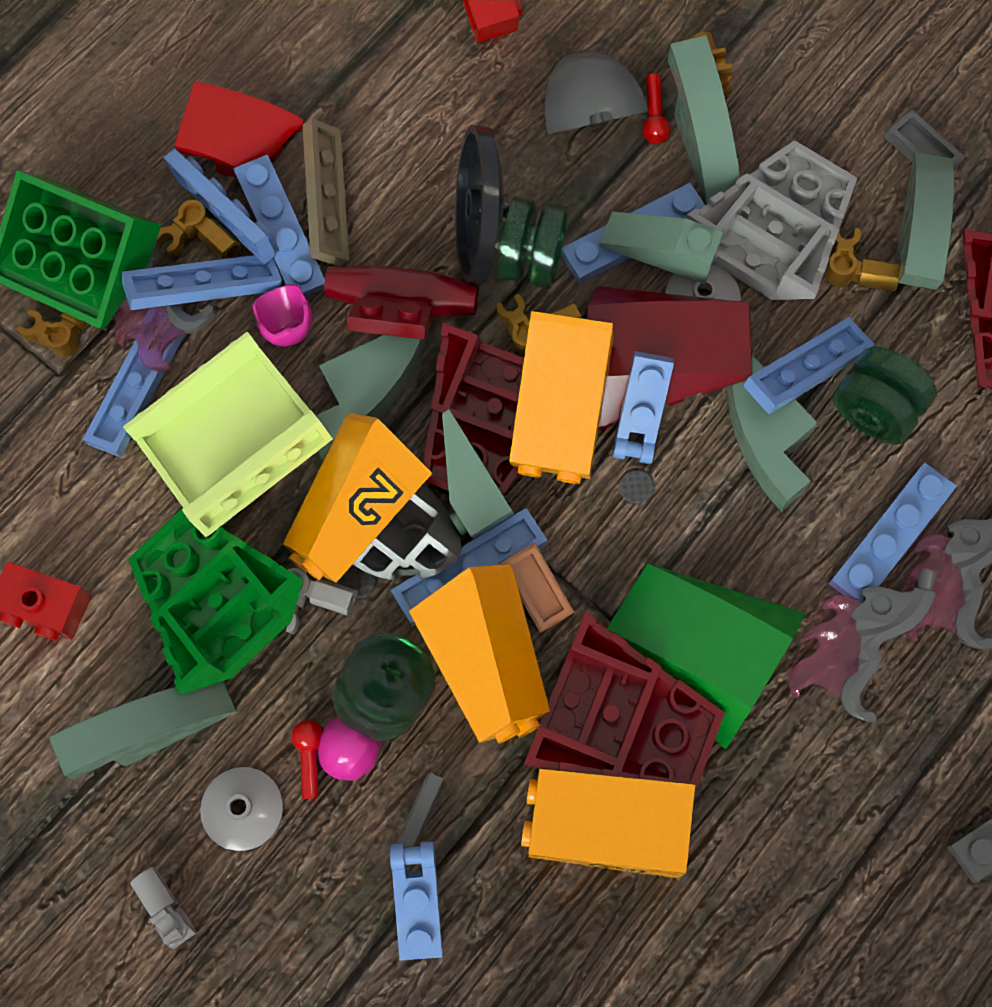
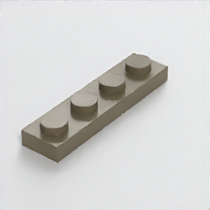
(325, 193)

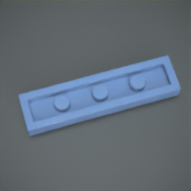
(274, 210)
(229, 213)
(588, 259)
(199, 281)
(807, 365)
(125, 399)
(893, 533)
(483, 551)

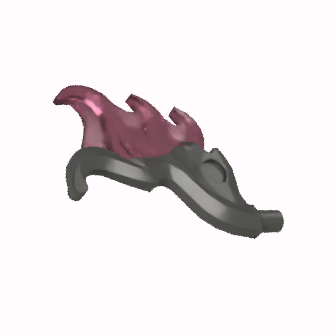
(156, 328)
(957, 580)
(852, 640)

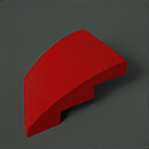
(232, 127)

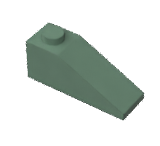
(664, 242)
(471, 488)

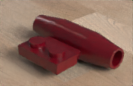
(398, 299)

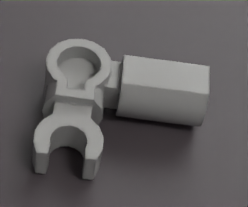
(322, 594)
(160, 903)

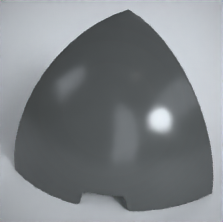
(590, 90)
(415, 541)

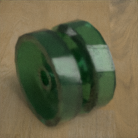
(526, 242)
(884, 395)
(383, 686)

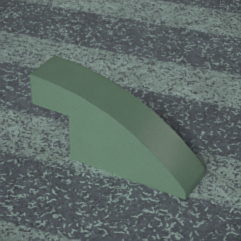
(703, 116)
(926, 222)
(368, 379)
(769, 440)
(139, 728)

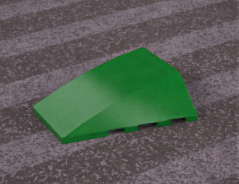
(211, 600)
(707, 638)

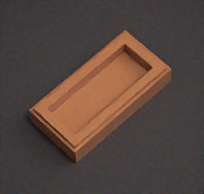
(538, 588)

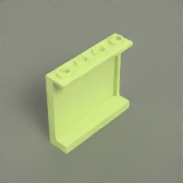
(227, 434)

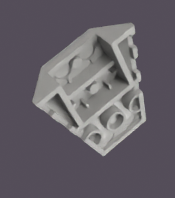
(780, 222)

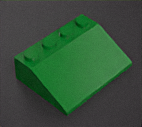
(71, 247)

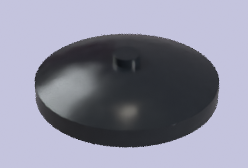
(479, 204)

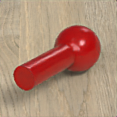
(656, 127)
(306, 739)

